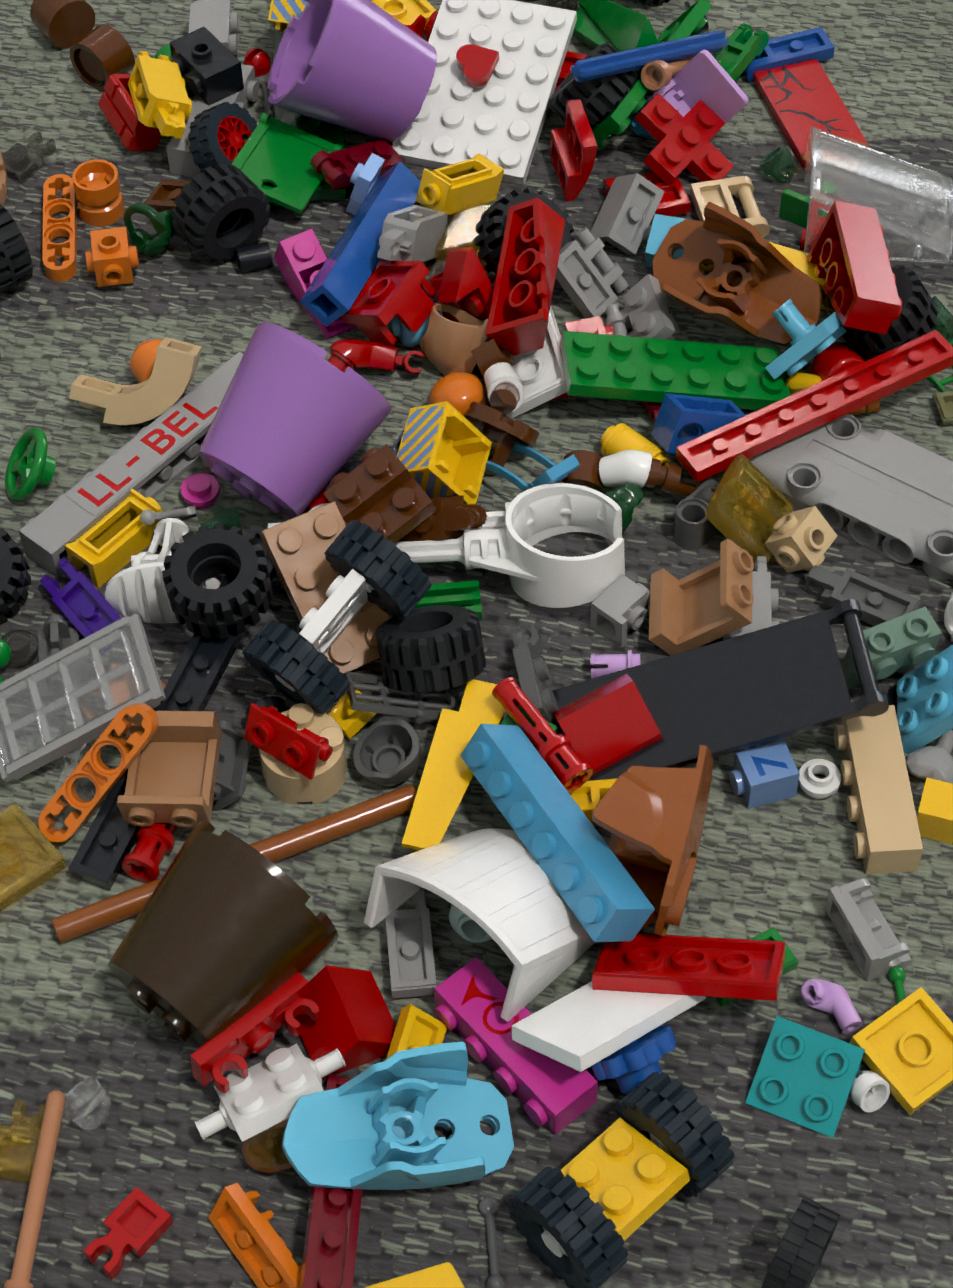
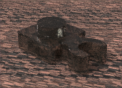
(26, 160)

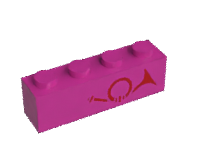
(473, 1006)

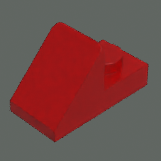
(466, 278)

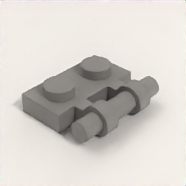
(581, 278)
(644, 312)

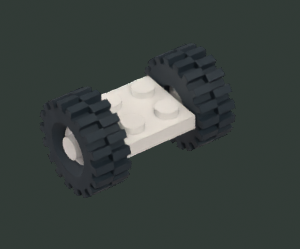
(369, 571)

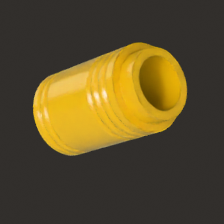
(623, 438)

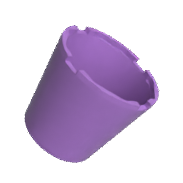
(352, 68)
(289, 421)

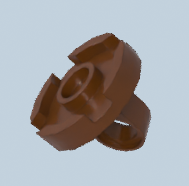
(500, 431)

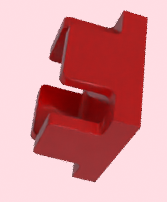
(392, 290)

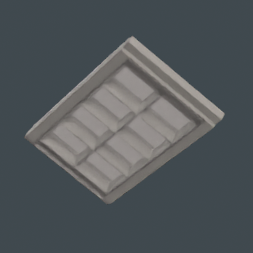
(74, 696)

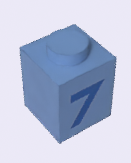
(764, 774)

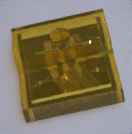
(747, 507)

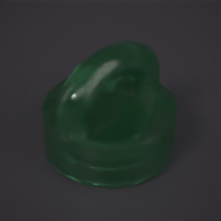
(777, 160)

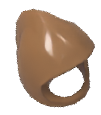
(449, 342)

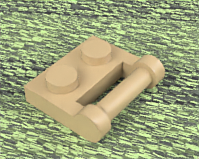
(720, 193)

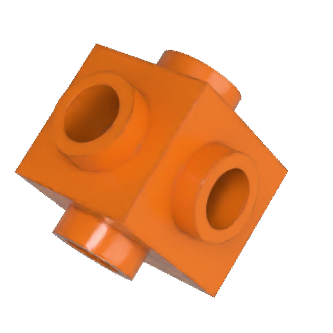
(111, 257)

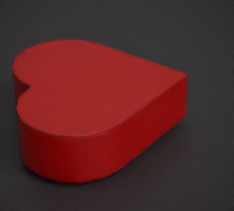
(477, 63)

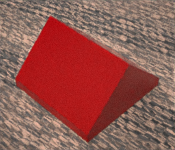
(608, 724)
(350, 1018)

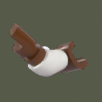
(501, 381)
(626, 468)

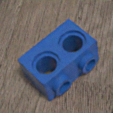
(688, 417)

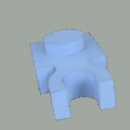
(364, 179)

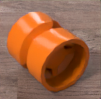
(98, 192)

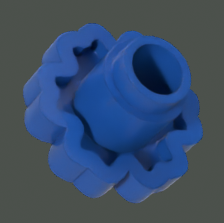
(636, 1060)

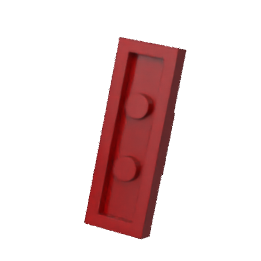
(253, 1033)

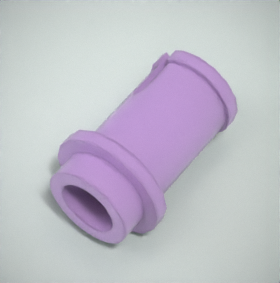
(615, 663)

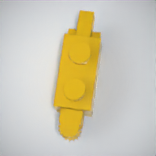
(160, 94)

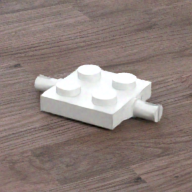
(268, 1092)

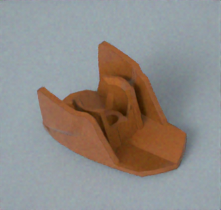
(747, 276)
(658, 830)

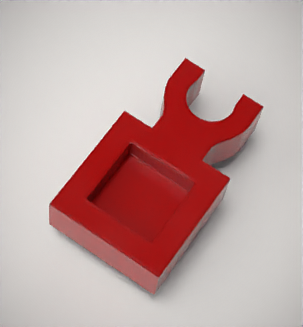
(131, 1227)

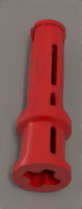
(555, 748)
(149, 852)

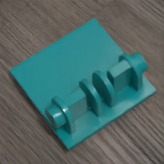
(805, 1076)

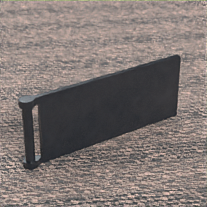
(746, 690)

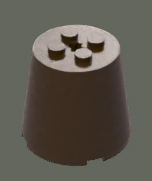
(218, 937)

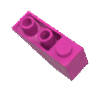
(299, 262)

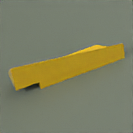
(445, 772)

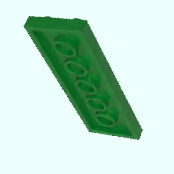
(617, 120)
(654, 366)

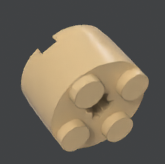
(329, 775)

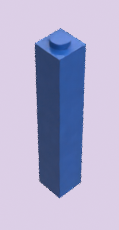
(357, 249)

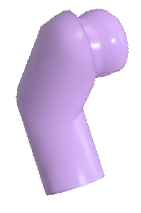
(833, 1000)

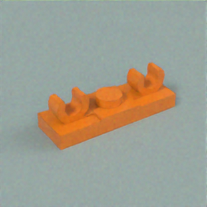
(254, 1239)

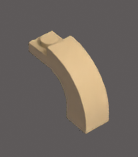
(141, 402)

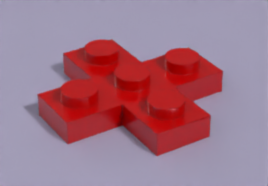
(683, 141)

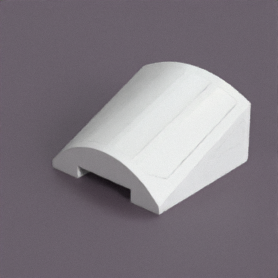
(500, 889)

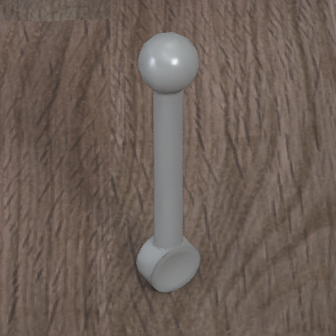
(148, 516)

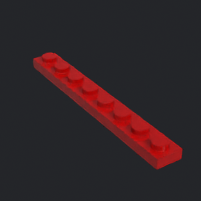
(816, 405)

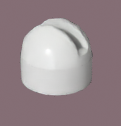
(878, 1089)

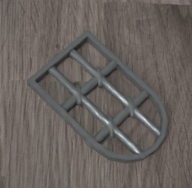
(386, 706)

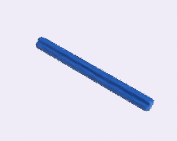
(638, 57)

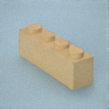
(880, 793)

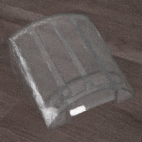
(909, 199)

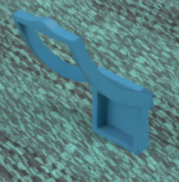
(554, 474)

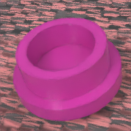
(200, 490)

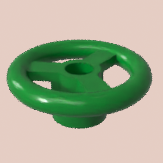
(33, 466)

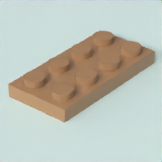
(300, 562)

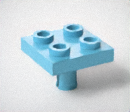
(807, 338)
(926, 701)

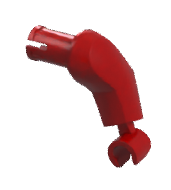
(369, 355)

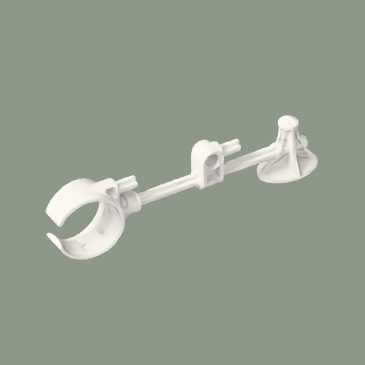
(499, 546)

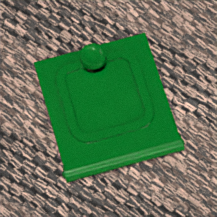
(282, 157)

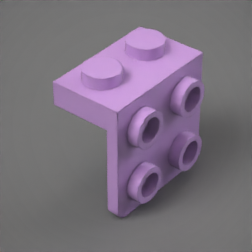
(704, 80)

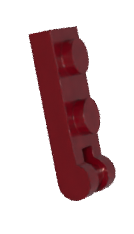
(340, 165)

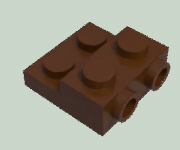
(381, 495)

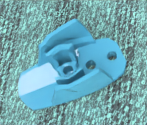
(382, 1125)

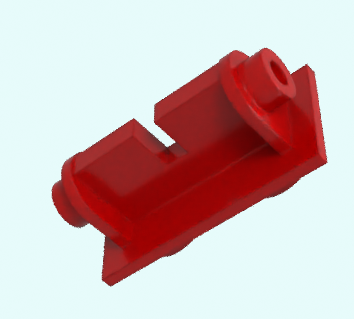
(281, 739)

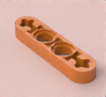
(59, 228)
(100, 774)

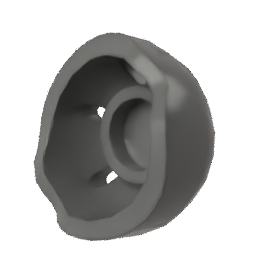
(389, 761)

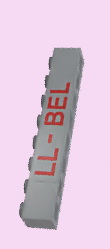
(145, 464)

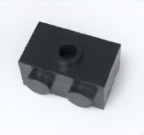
(207, 65)

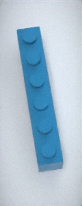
(557, 833)

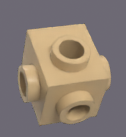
(801, 539)

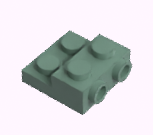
(897, 645)

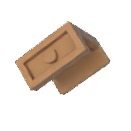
(703, 604)
(174, 771)

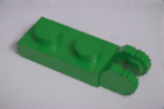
(741, 49)

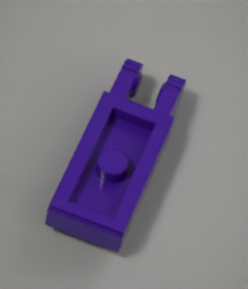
(81, 600)

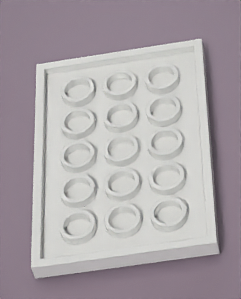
(507, 112)

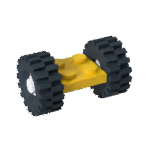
(613, 1186)

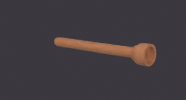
(659, 73)
(37, 1192)

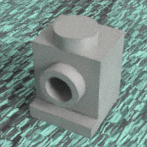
(620, 610)

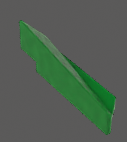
(609, 22)

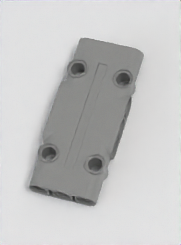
(871, 490)

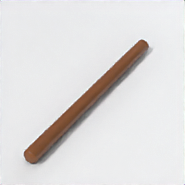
(273, 848)

